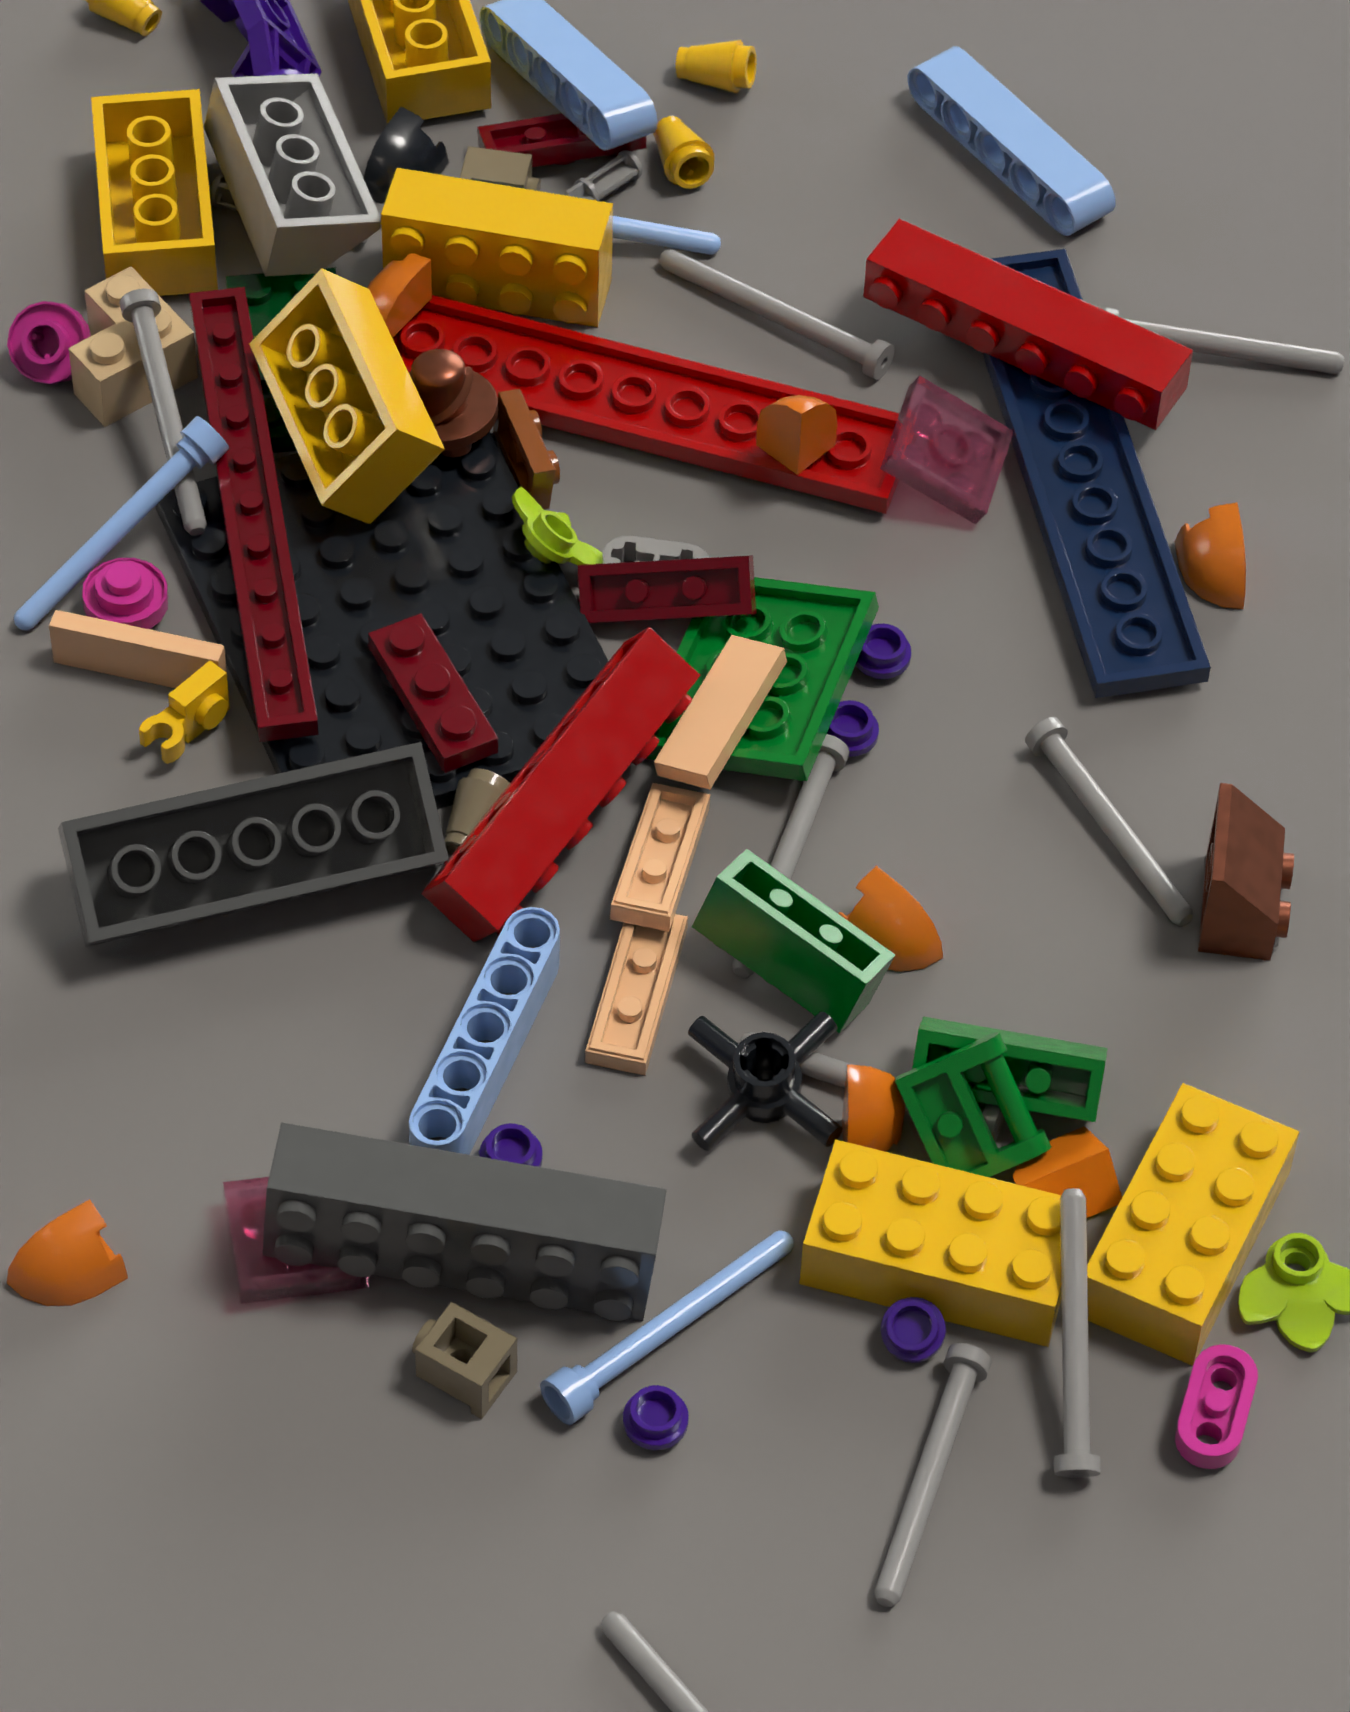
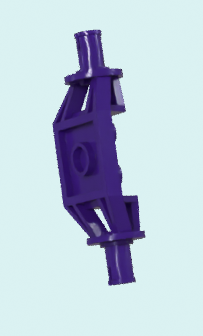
(273, 37)

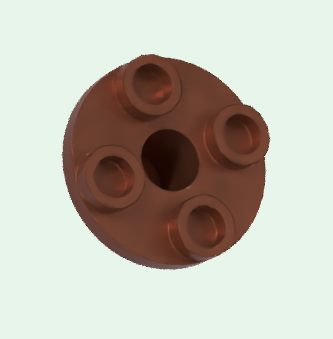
(456, 398)

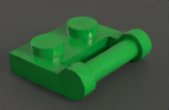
(952, 1120)

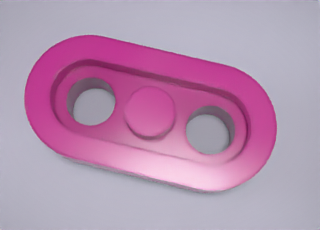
(1214, 1410)

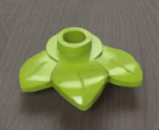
(550, 534)
(1298, 1300)

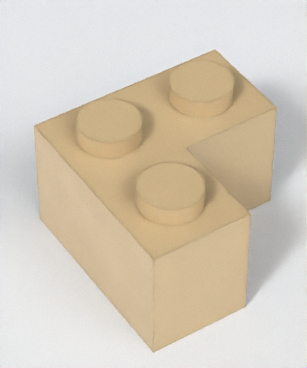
(109, 364)

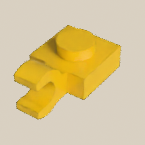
(192, 708)

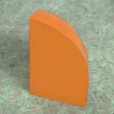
(402, 290)
(797, 431)
(1214, 557)
(896, 922)
(872, 1108)
(1074, 1162)
(67, 1260)

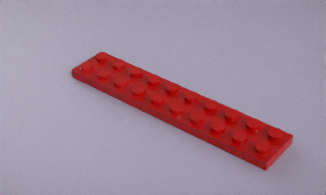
(653, 400)

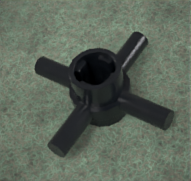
(764, 1080)

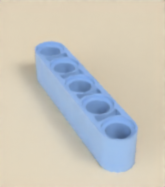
(569, 71)
(1011, 141)
(490, 1017)

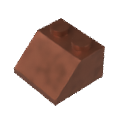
(1244, 880)

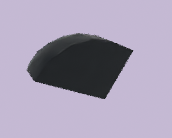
(405, 147)

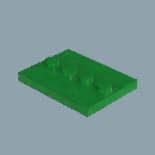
(822, 641)

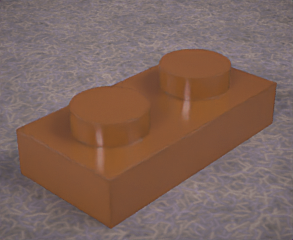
(522, 446)

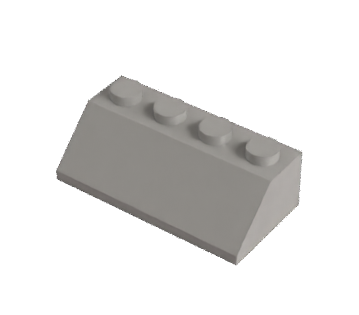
(289, 171)

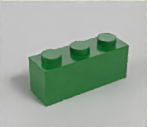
(792, 939)
(1049, 1072)

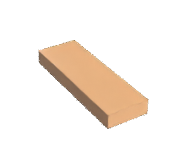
(129, 650)
(720, 712)
(660, 857)
(635, 996)

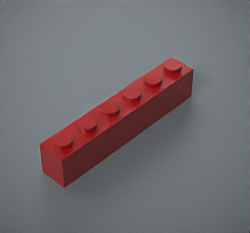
(1027, 324)
(562, 785)

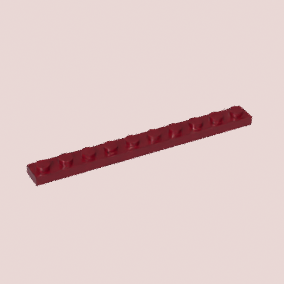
(254, 518)

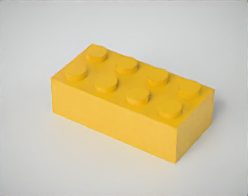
(424, 55)
(155, 189)
(503, 244)
(346, 397)
(1188, 1223)
(936, 1234)

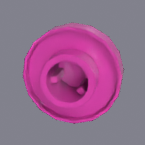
(42, 340)
(126, 593)

